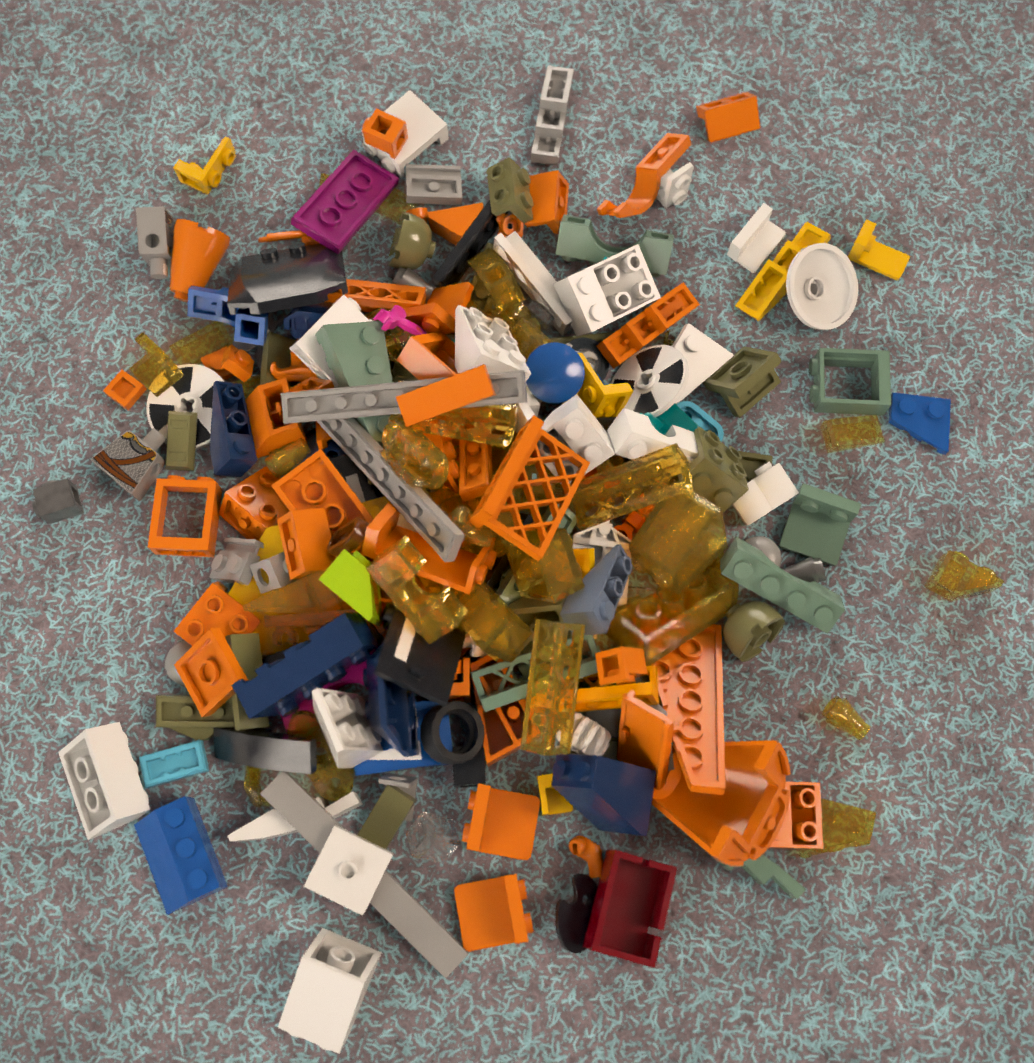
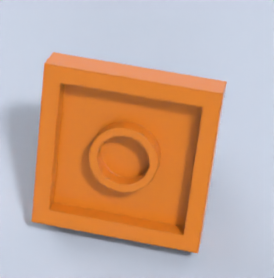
(210, 671)

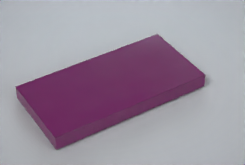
(345, 201)

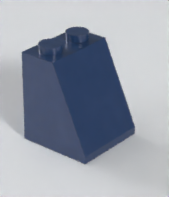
(606, 791)

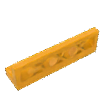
(611, 696)

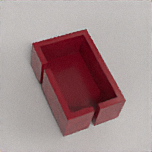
(627, 904)

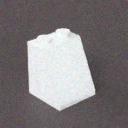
(329, 990)

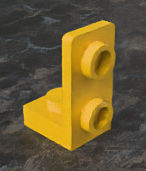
(210, 176)
(877, 255)

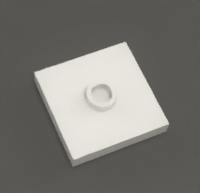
(348, 869)

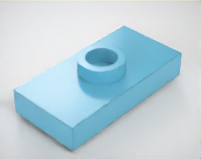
(174, 764)

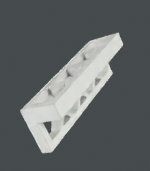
(532, 277)

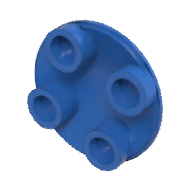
(555, 372)

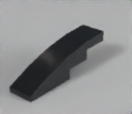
(266, 750)

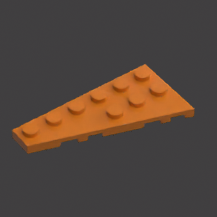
(693, 697)

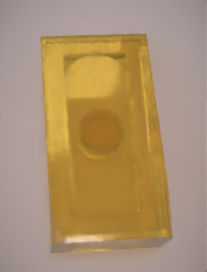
(851, 433)

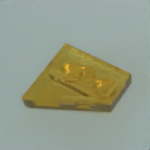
(842, 827)

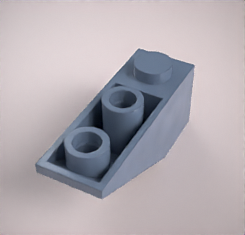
(602, 591)

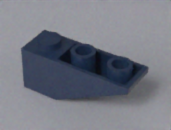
(231, 433)

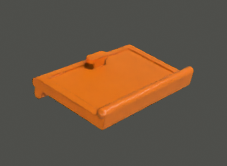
(645, 737)

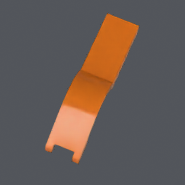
(649, 176)

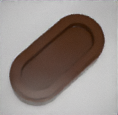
(347, 537)

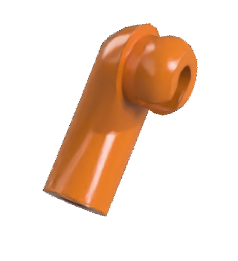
(588, 851)

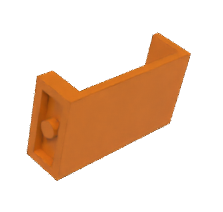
(460, 574)

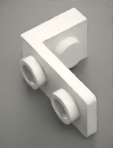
(675, 186)

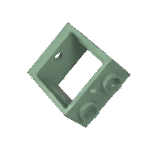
(876, 360)

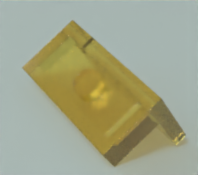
(156, 368)

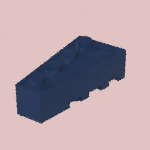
(307, 667)

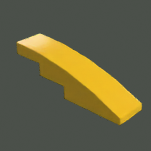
(770, 282)

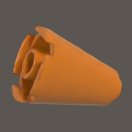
(194, 256)

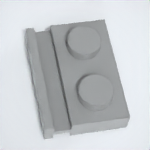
(433, 184)
(233, 562)

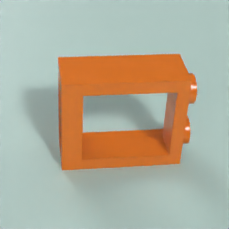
(429, 356)
(178, 545)

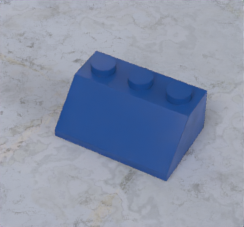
(180, 854)

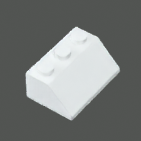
(104, 779)

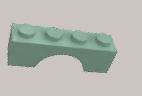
(580, 241)
(759, 574)

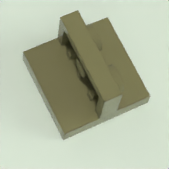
(745, 378)

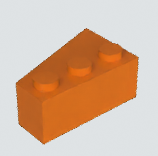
(503, 724)

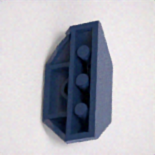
(390, 710)

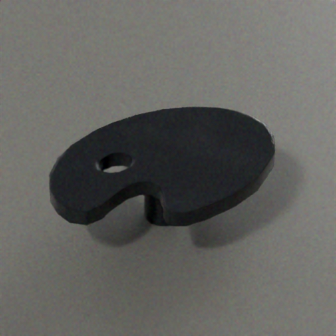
(574, 917)

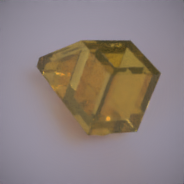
(959, 578)

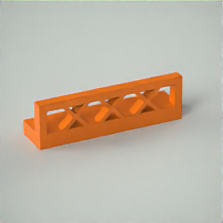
(381, 295)

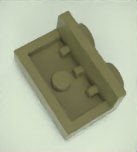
(510, 190)

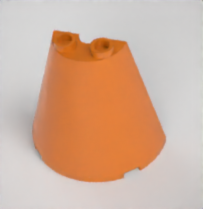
(748, 813)

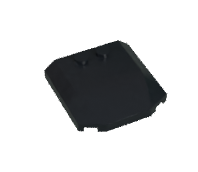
(286, 278)

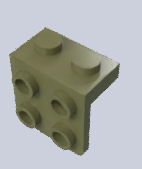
(717, 471)

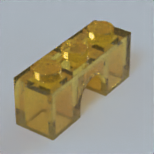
(428, 612)

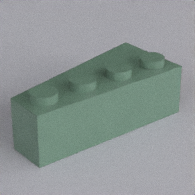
(358, 358)

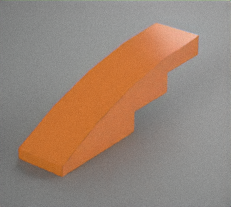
(648, 325)

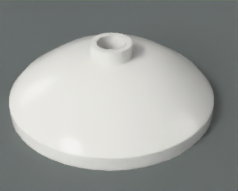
(822, 286)

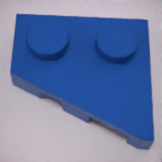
(922, 418)

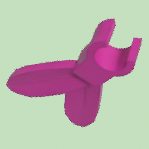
(395, 318)

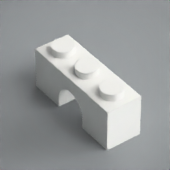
(635, 437)

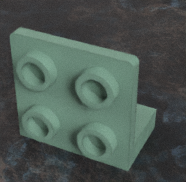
(818, 524)

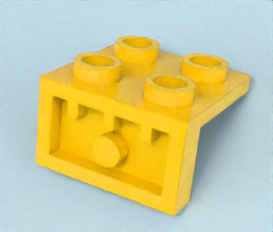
(600, 398)

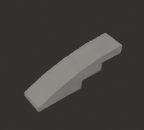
(552, 115)

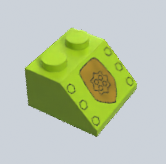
(354, 585)

